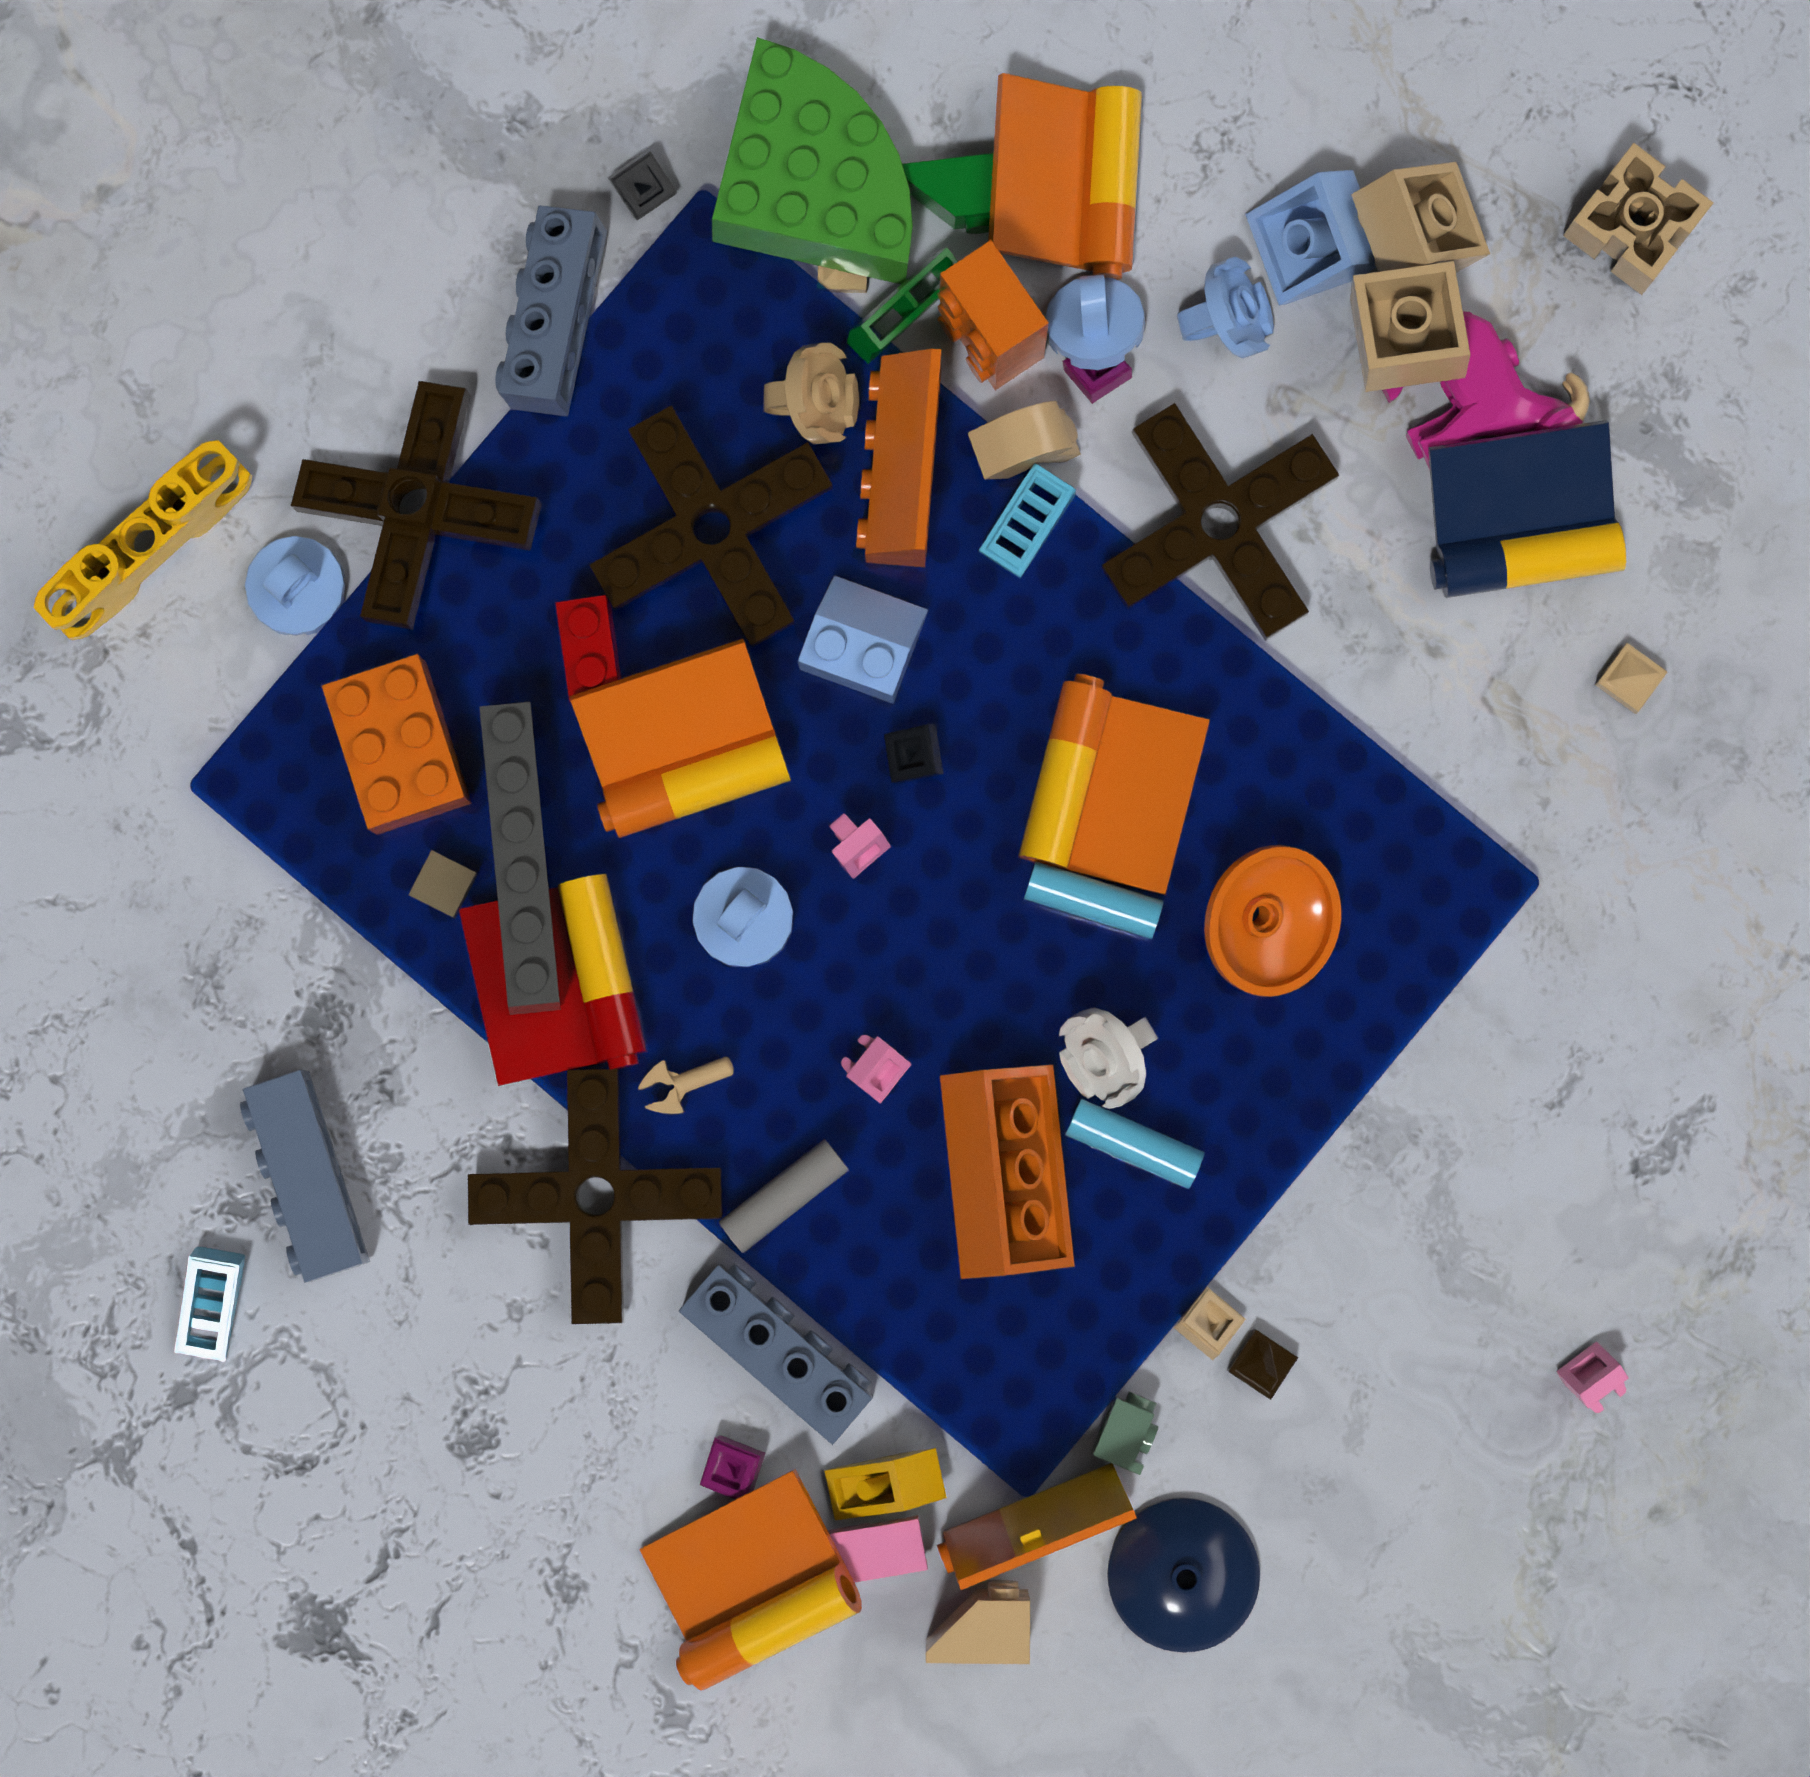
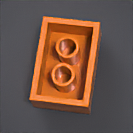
(991, 316)
(396, 744)

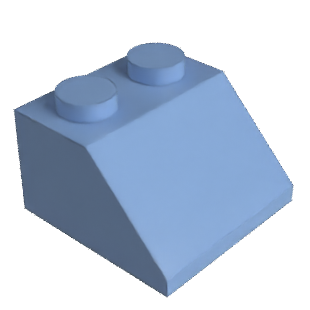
(1312, 236)
(862, 639)

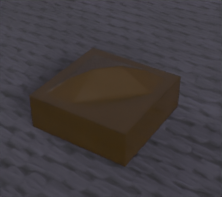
(1262, 1364)

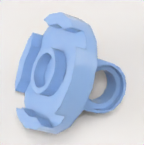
(1232, 310)
(1095, 322)
(295, 585)
(743, 917)

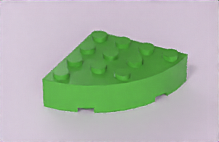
(813, 172)

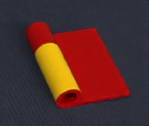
(594, 985)

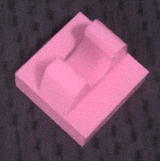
(858, 845)
(877, 1068)
(1593, 1376)

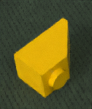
(885, 1484)

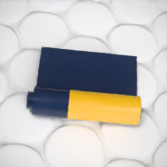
(1524, 510)

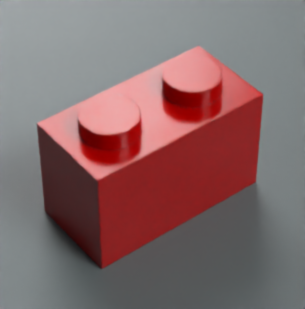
(588, 643)

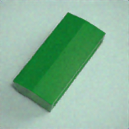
(861, 336)

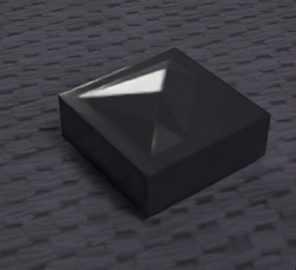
(642, 185)
(913, 753)

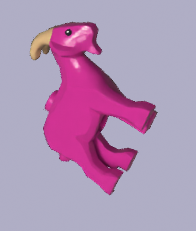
(1493, 398)

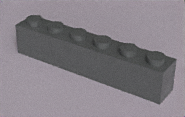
(519, 858)

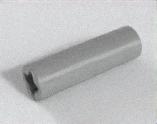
(783, 1195)

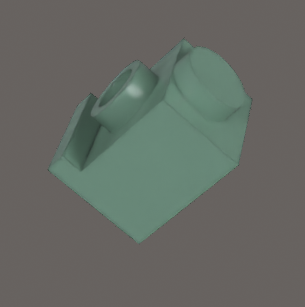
(1126, 1432)

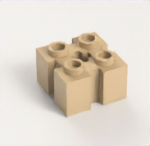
(1632, 190)

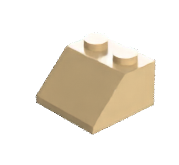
(985, 1628)

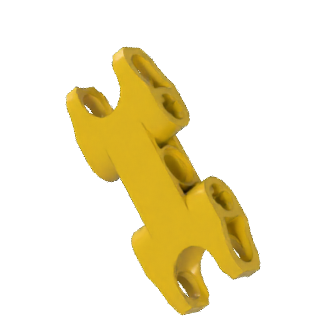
(87, 570)

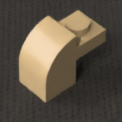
(1023, 438)

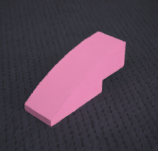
(881, 1548)

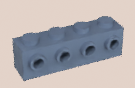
(551, 310)
(305, 1176)
(777, 1353)

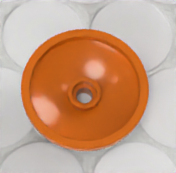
(1294, 923)

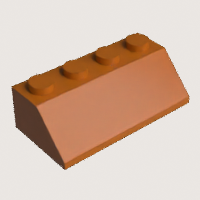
(902, 458)
(1007, 1171)

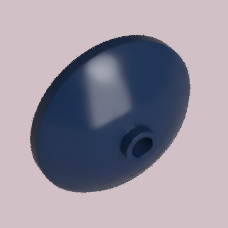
(1174, 1538)

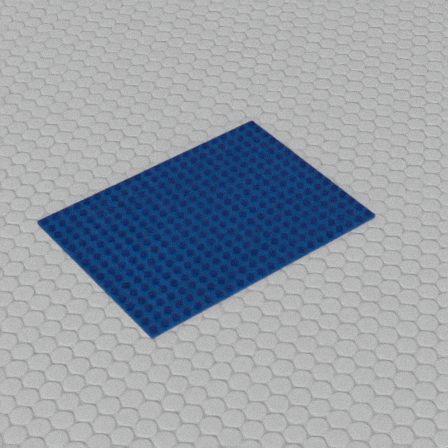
(936, 930)

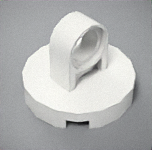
(1105, 1055)

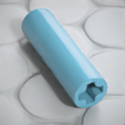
(1093, 900)
(1135, 1143)

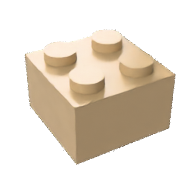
(1420, 218)
(1409, 326)

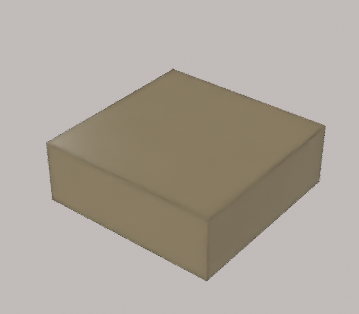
(443, 884)

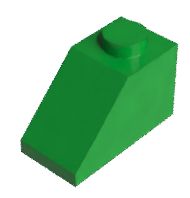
(954, 189)

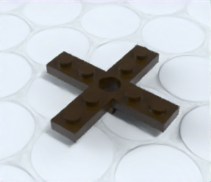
(693, 493)
(1251, 500)
(448, 510)
(554, 1196)

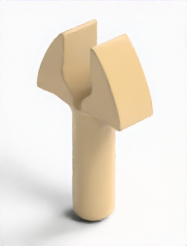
(684, 1082)

